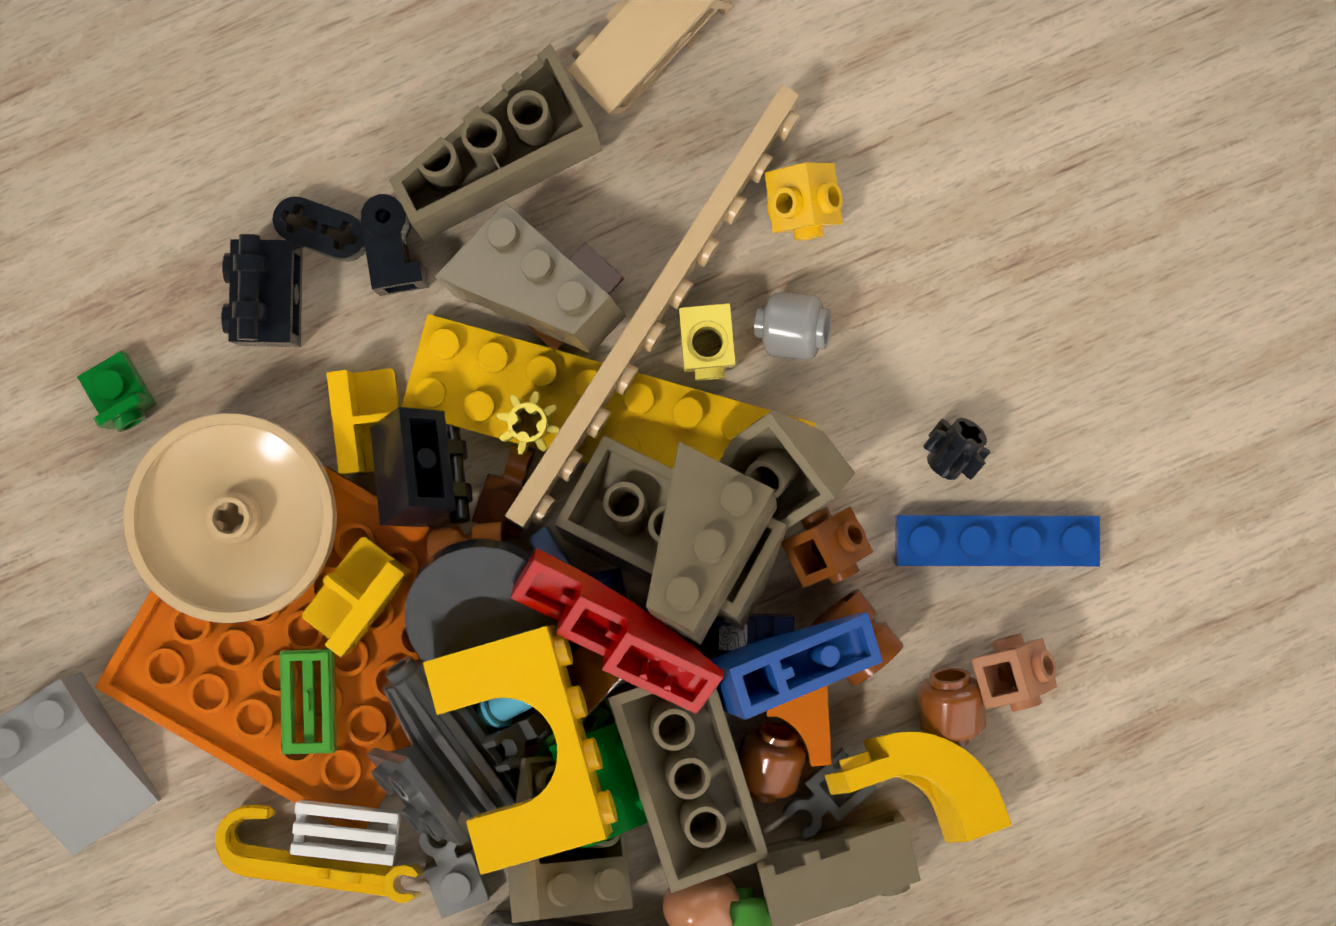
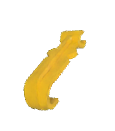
(304, 870)

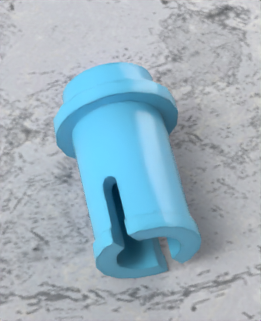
(500, 711)

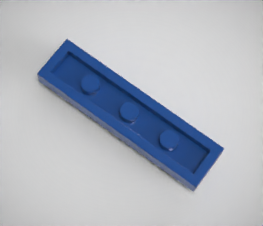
(997, 540)

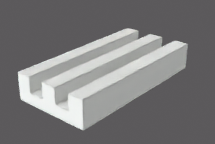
(301, 828)

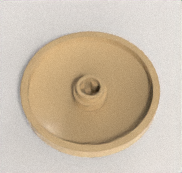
(229, 518)

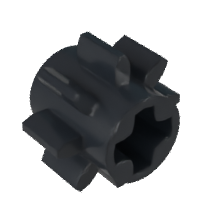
(956, 449)

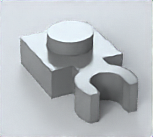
(454, 877)

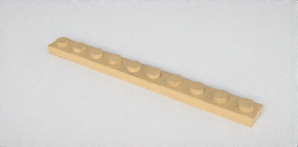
(645, 326)

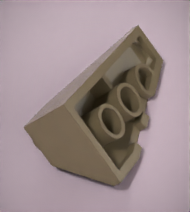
(792, 461)

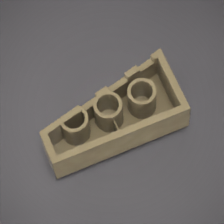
(499, 149)

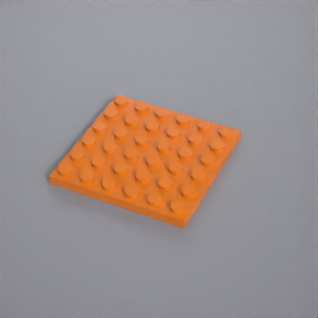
(223, 679)

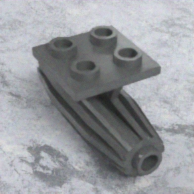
(445, 765)

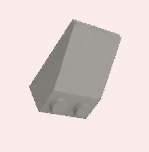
(72, 764)

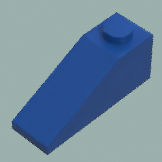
(795, 664)

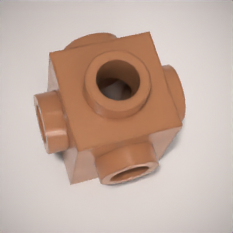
(1015, 673)

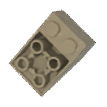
(572, 880)

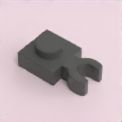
(821, 800)

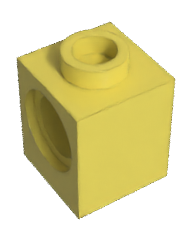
(710, 318)

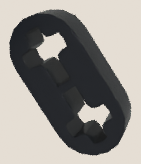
(325, 218)

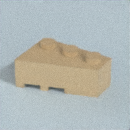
(637, 47)

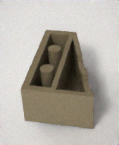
(837, 868)

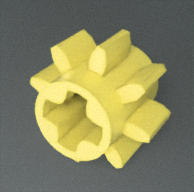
(514, 420)

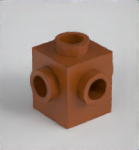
(827, 546)

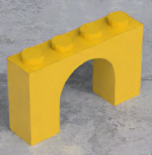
(572, 806)

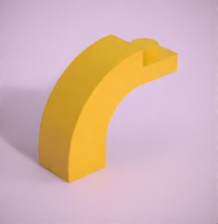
(949, 776)

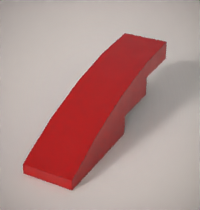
(626, 635)

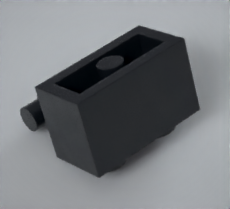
(263, 292)
(419, 469)

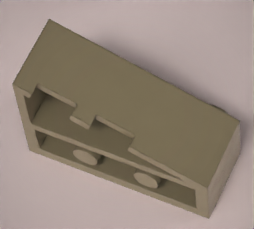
(531, 281)
(704, 540)

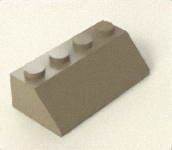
(620, 516)
(688, 785)

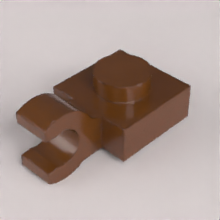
(501, 492)

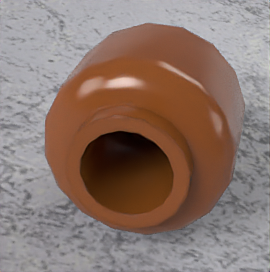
(951, 706)
(772, 762)

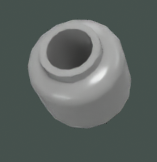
(793, 325)

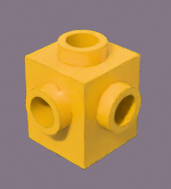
(804, 199)

